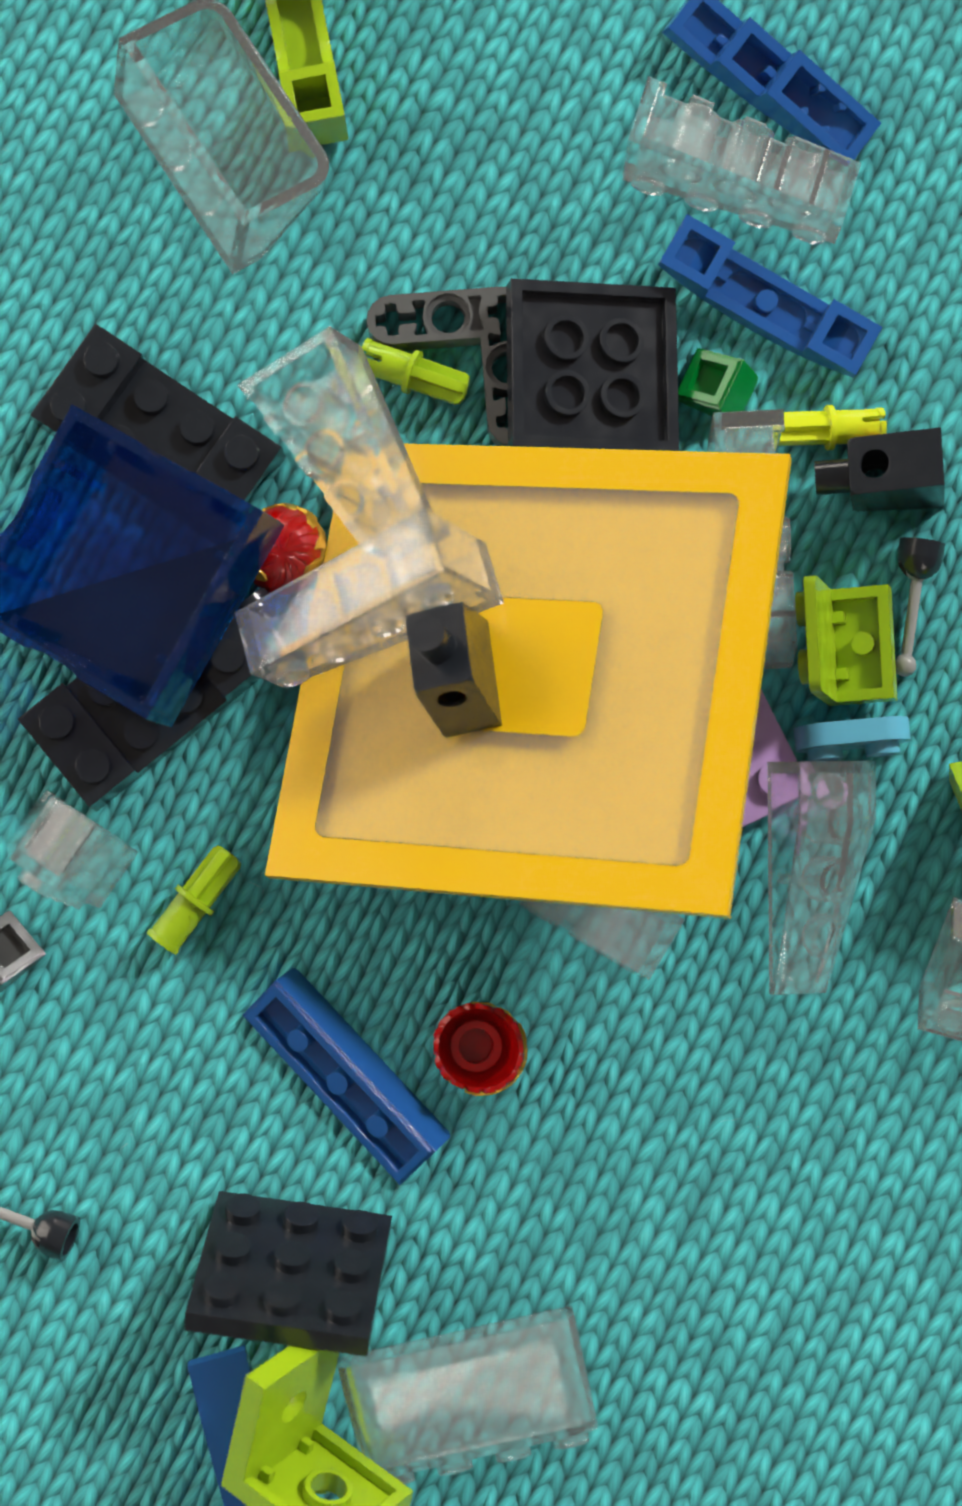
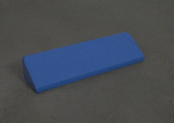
(347, 1075)

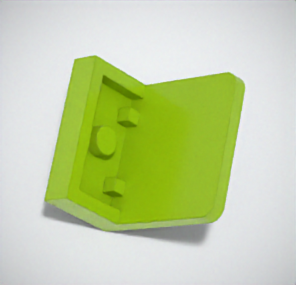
(847, 643)

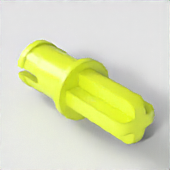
(831, 426)

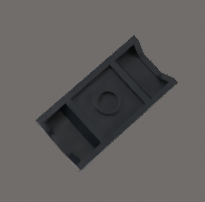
(156, 410)
(109, 746)

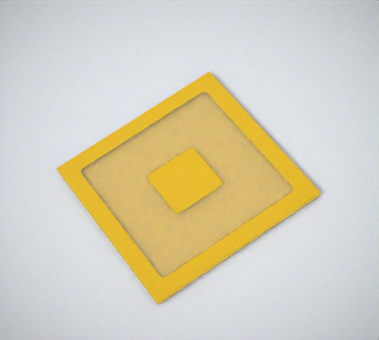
(619, 681)

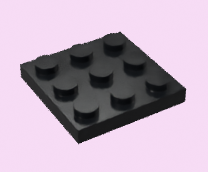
(591, 365)
(290, 1274)

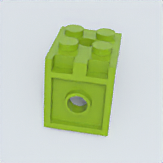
(285, 1452)

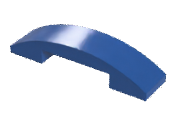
(766, 302)

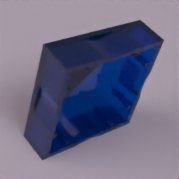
(127, 566)

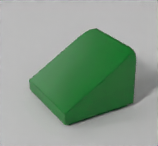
(717, 383)

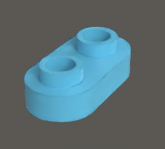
(877, 735)

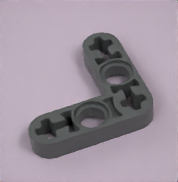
(475, 331)

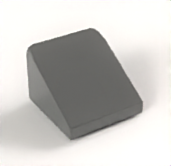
(17, 950)

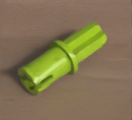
(416, 372)
(195, 899)

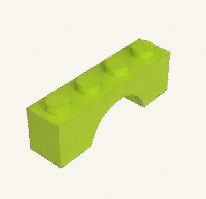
(308, 66)

